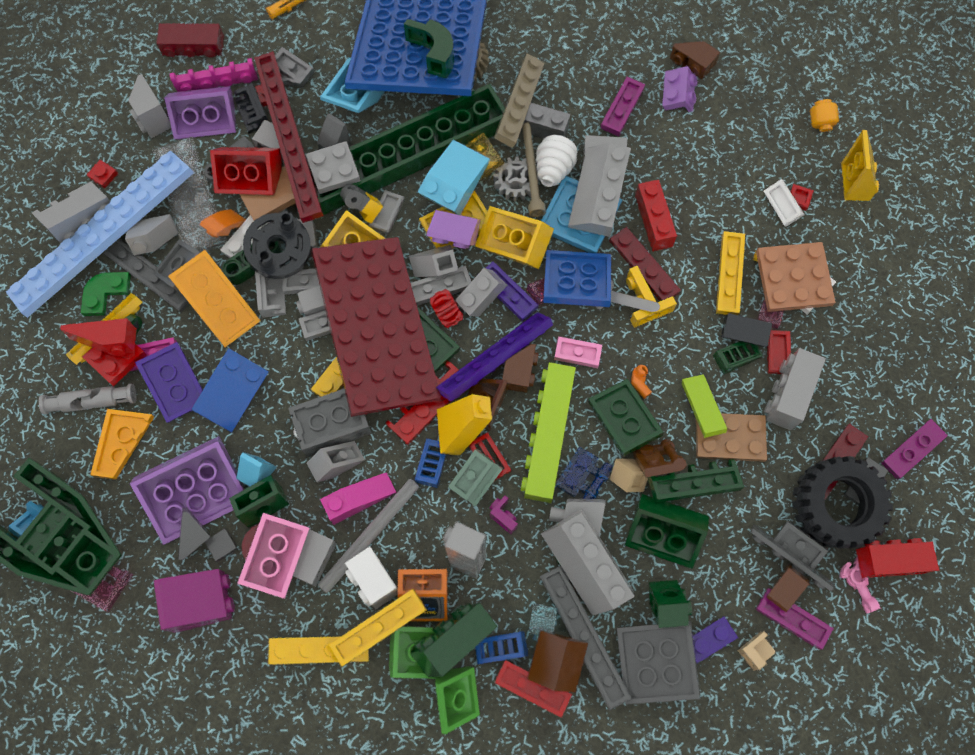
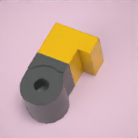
(363, 201)

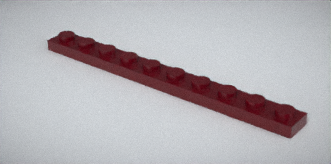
(288, 138)

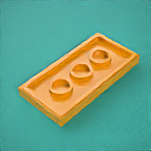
(214, 298)

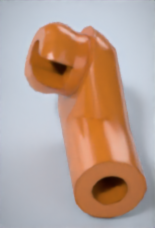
(638, 381)

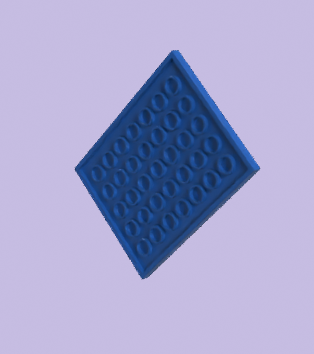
(389, 63)

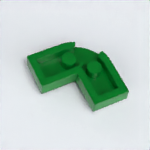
(97, 289)

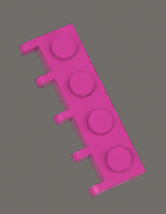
(215, 77)

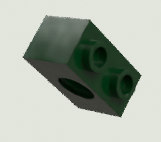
(257, 499)
(669, 604)

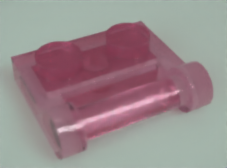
(106, 593)

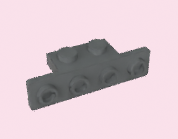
(797, 548)

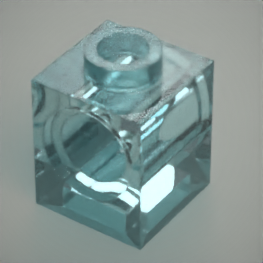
(542, 619)

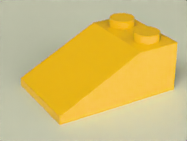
(860, 171)
(350, 230)
(514, 237)

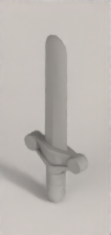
(632, 301)

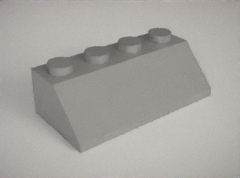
(599, 189)
(588, 563)

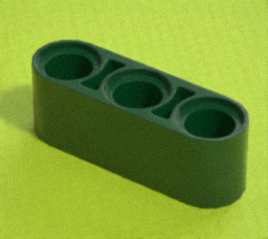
(240, 263)

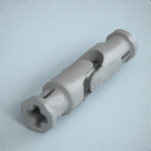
(90, 399)

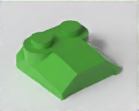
(401, 645)

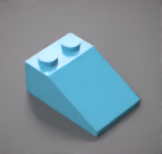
(349, 98)
(454, 177)

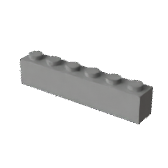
(465, 549)

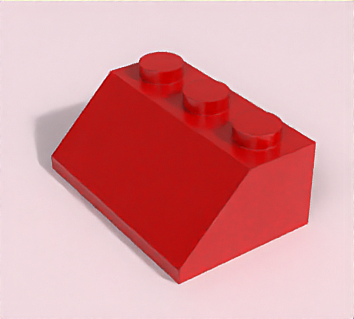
(246, 170)

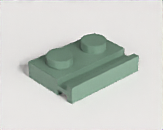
(475, 477)

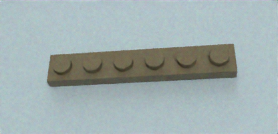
(519, 101)

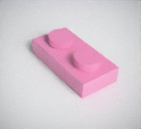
(578, 352)

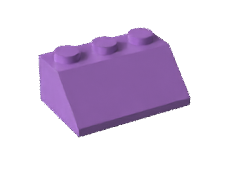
(201, 112)

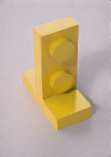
(637, 283)

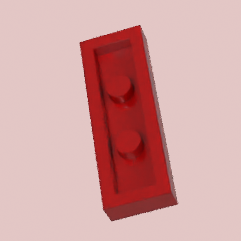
(515, 680)

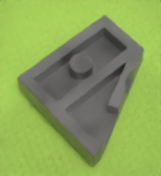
(292, 69)

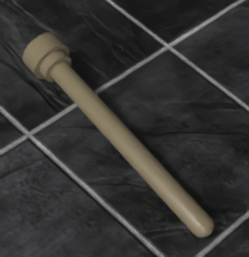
(536, 206)

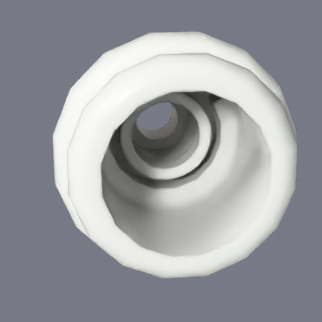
(555, 159)

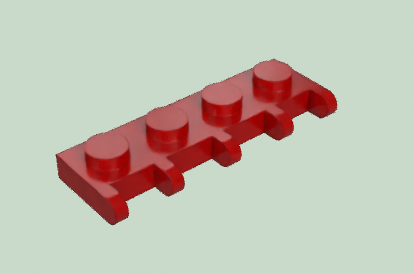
(420, 415)

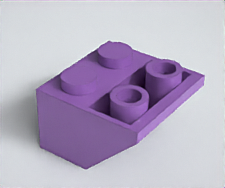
(454, 228)

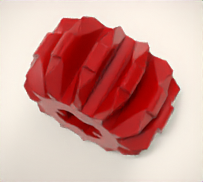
(446, 308)

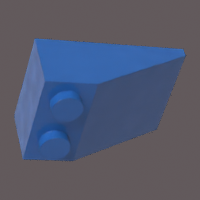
(230, 390)

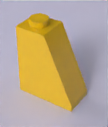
(462, 423)

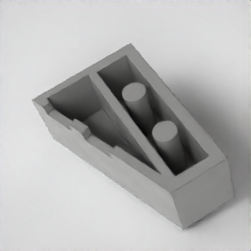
(69, 214)

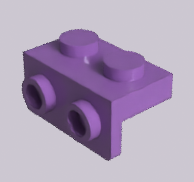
(679, 89)

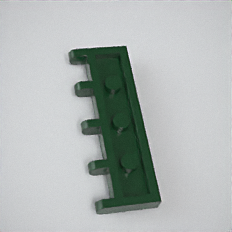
(696, 482)

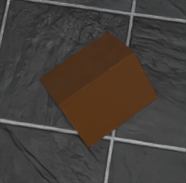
(492, 388)
(557, 661)

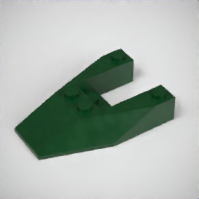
(64, 541)

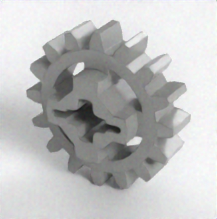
(515, 179)

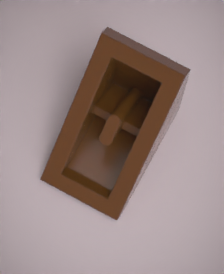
(788, 588)

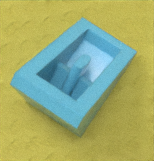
(253, 469)

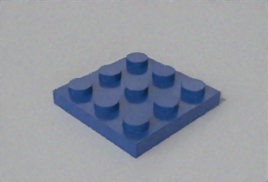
(577, 278)

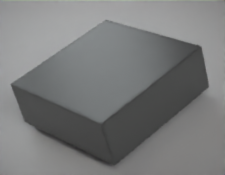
(221, 545)

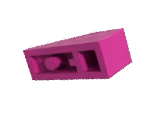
(357, 497)

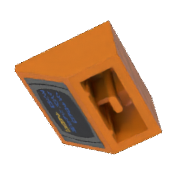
(431, 588)

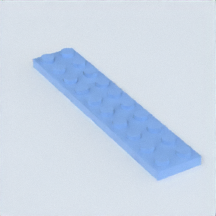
(99, 233)

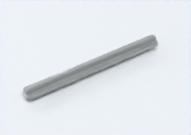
(369, 534)

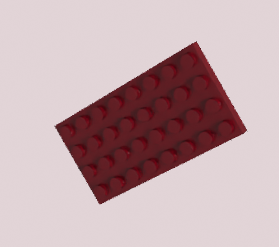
(375, 326)

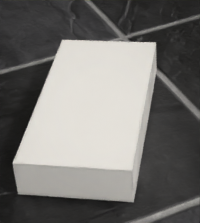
(783, 202)

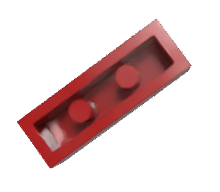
(655, 215)
(897, 558)

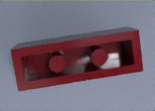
(190, 39)

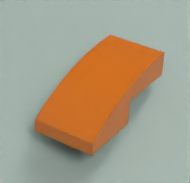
(222, 222)

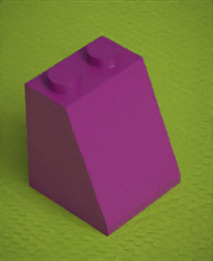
(193, 600)

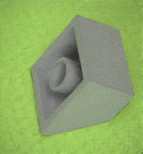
(147, 109)

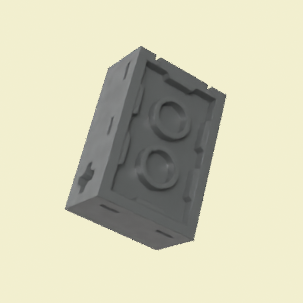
(326, 422)

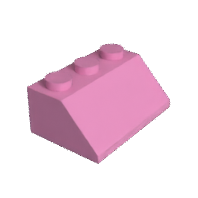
(273, 555)

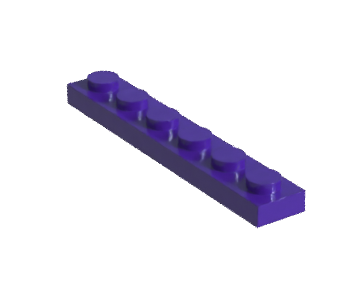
(494, 356)

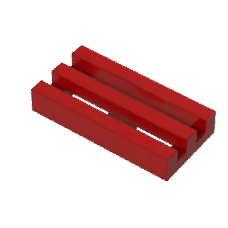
(506, 470)

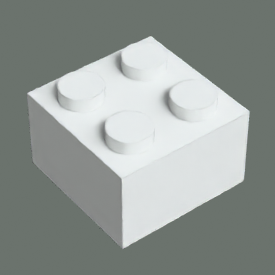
(372, 578)

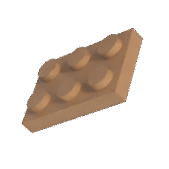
(742, 441)

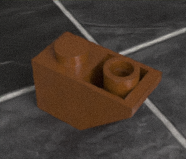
(696, 55)
(518, 369)

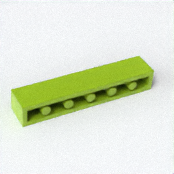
(549, 433)

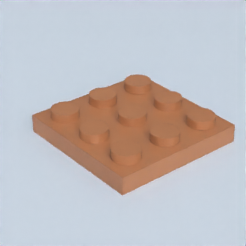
(795, 277)

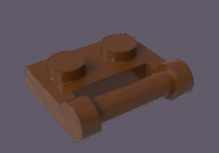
(652, 463)

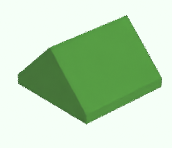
(457, 698)

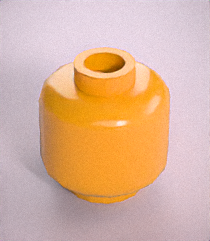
(824, 115)

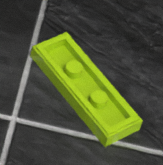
(704, 406)

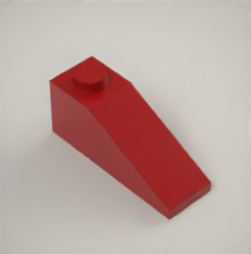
(110, 336)

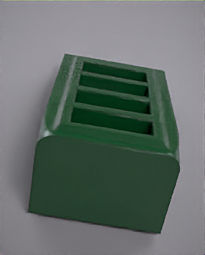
(727, 367)

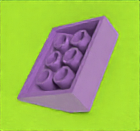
(194, 480)

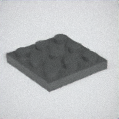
(658, 663)

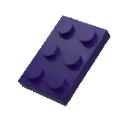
(170, 381)

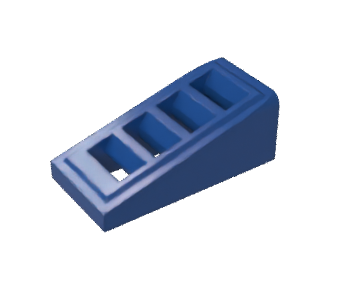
(428, 480)
(522, 648)

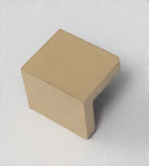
(628, 475)
(757, 651)

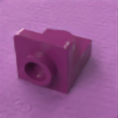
(504, 519)

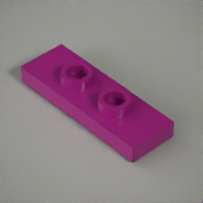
(914, 449)

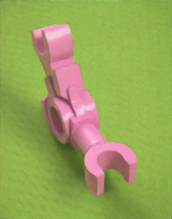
(854, 579)

